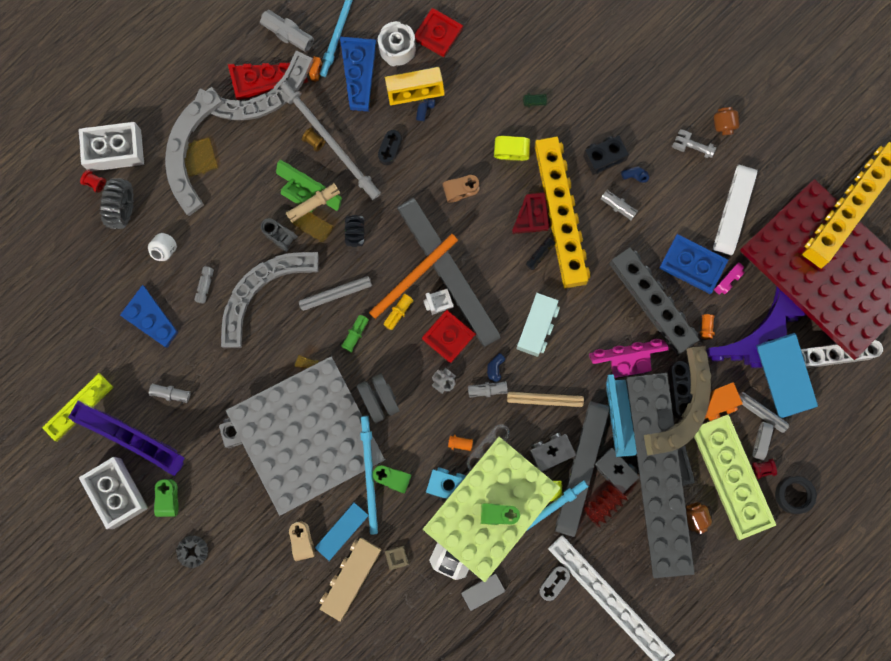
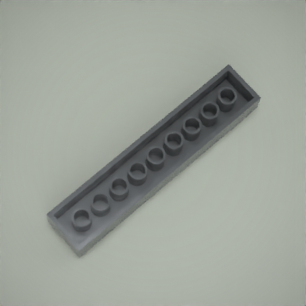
(660, 479)

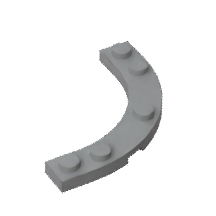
(269, 102)
(178, 145)
(252, 282)

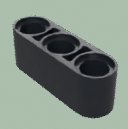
(684, 381)

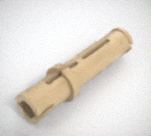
(313, 202)

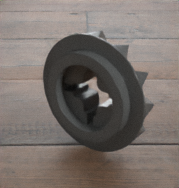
(201, 551)

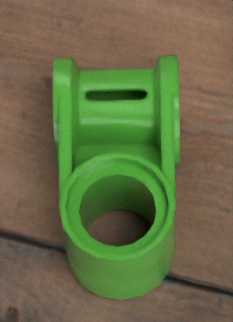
(395, 479)
(166, 500)
(495, 514)

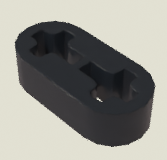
(385, 146)

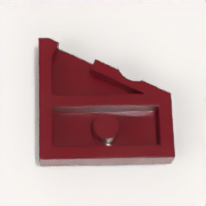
(532, 215)

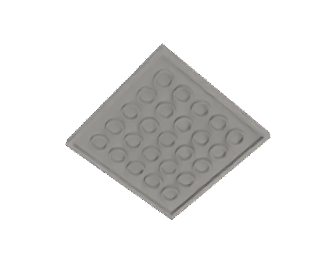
(303, 435)

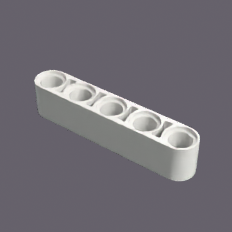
(735, 210)
(824, 358)

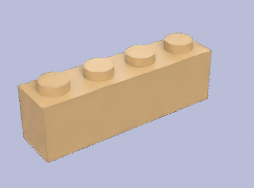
(348, 583)

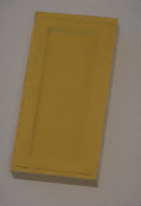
(313, 226)

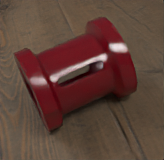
(764, 469)

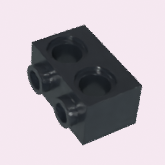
(608, 158)

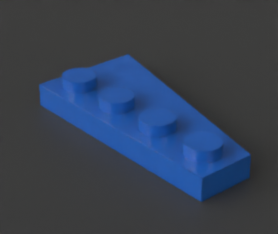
(358, 66)

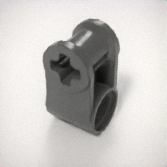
(280, 236)

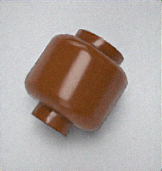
(726, 120)
(698, 517)

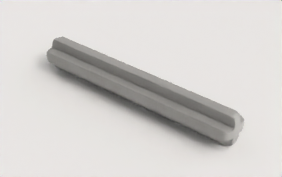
(335, 293)

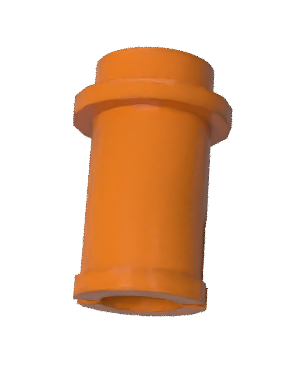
(707, 327)
(460, 443)

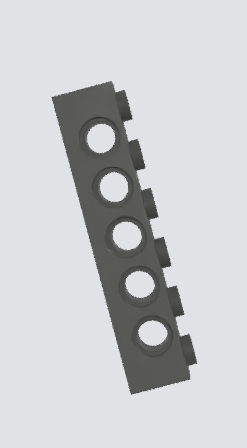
(654, 312)

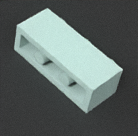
(538, 325)

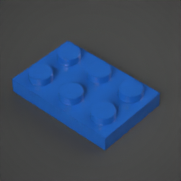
(693, 264)

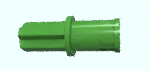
(355, 333)

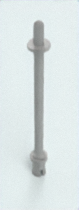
(364, 181)

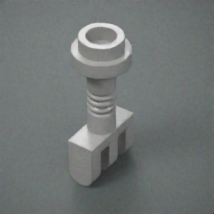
(686, 142)

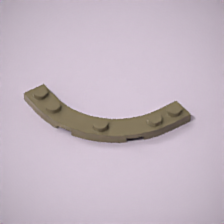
(695, 411)

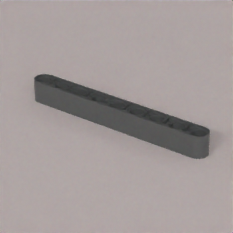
(449, 273)

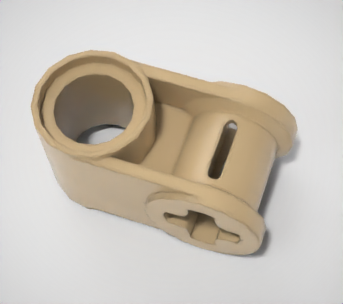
(301, 545)

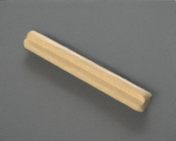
(545, 399)

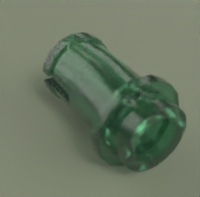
(534, 100)

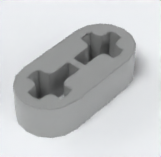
(762, 440)
(558, 586)

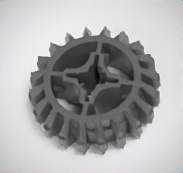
(117, 203)

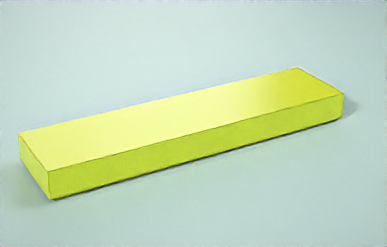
(90, 394)

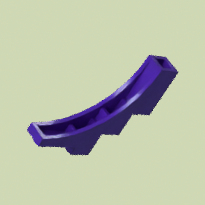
(771, 328)
(127, 436)

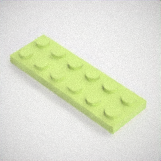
(733, 477)

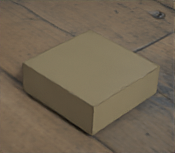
(396, 557)

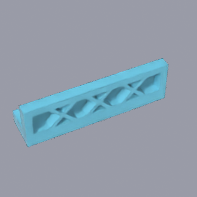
(620, 417)

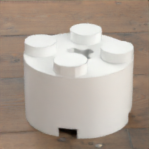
(397, 53)

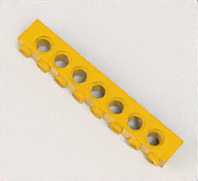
(544, 149)
(863, 194)

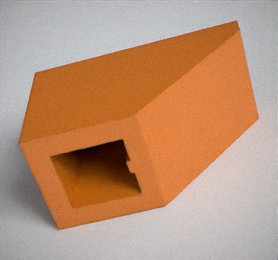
(723, 399)

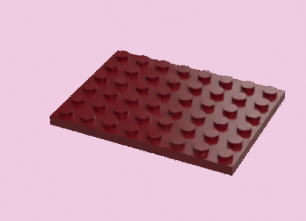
(845, 296)

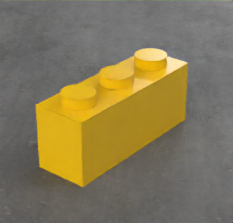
(414, 86)

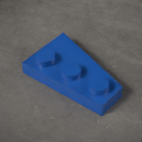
(149, 318)

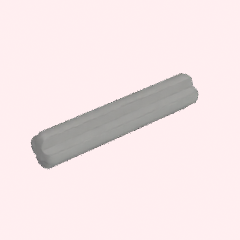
(763, 412)

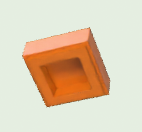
(315, 69)

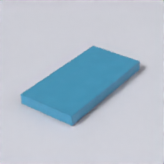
(787, 375)

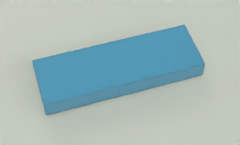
(341, 531)

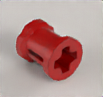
(93, 181)

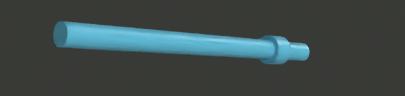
(328, 57)
(366, 437)
(569, 495)

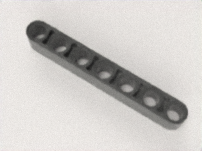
(582, 466)

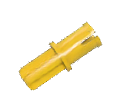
(398, 312)

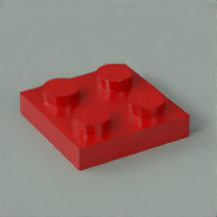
(438, 32)
(448, 336)

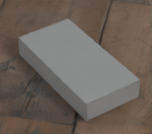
(483, 592)

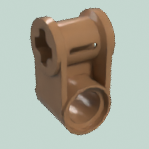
(458, 188)

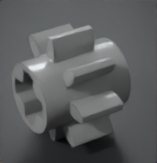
(443, 380)

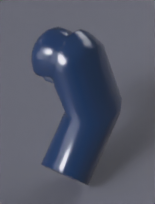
(422, 108)
(637, 173)
(493, 367)

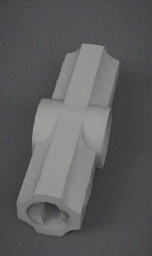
(286, 30)

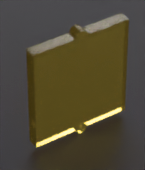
(200, 157)

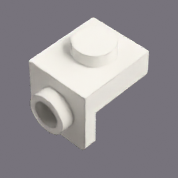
(438, 301)

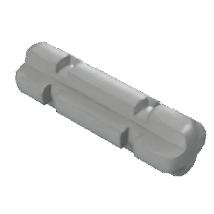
(204, 284)

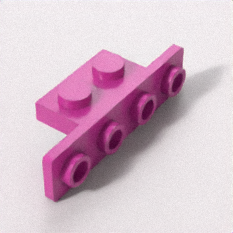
(629, 359)

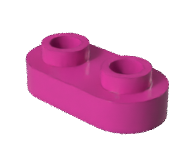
(735, 273)

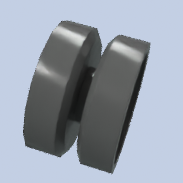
(378, 398)

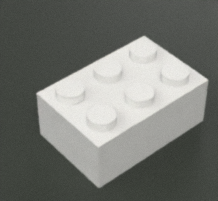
(111, 146)
(113, 493)

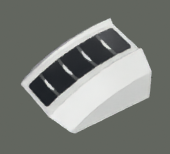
(447, 564)

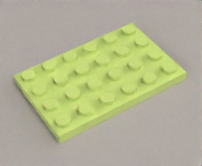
(497, 478)

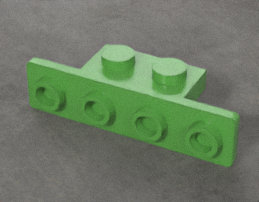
(301, 186)

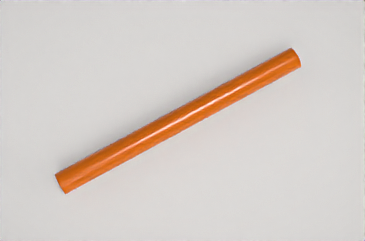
(413, 276)

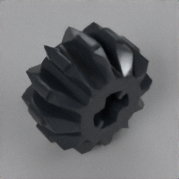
(354, 231)

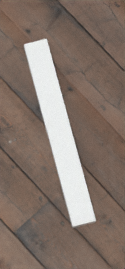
(610, 600)

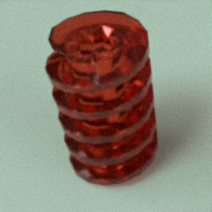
(605, 504)

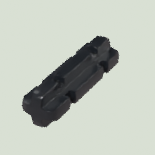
(540, 254)

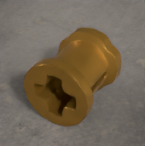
(313, 139)

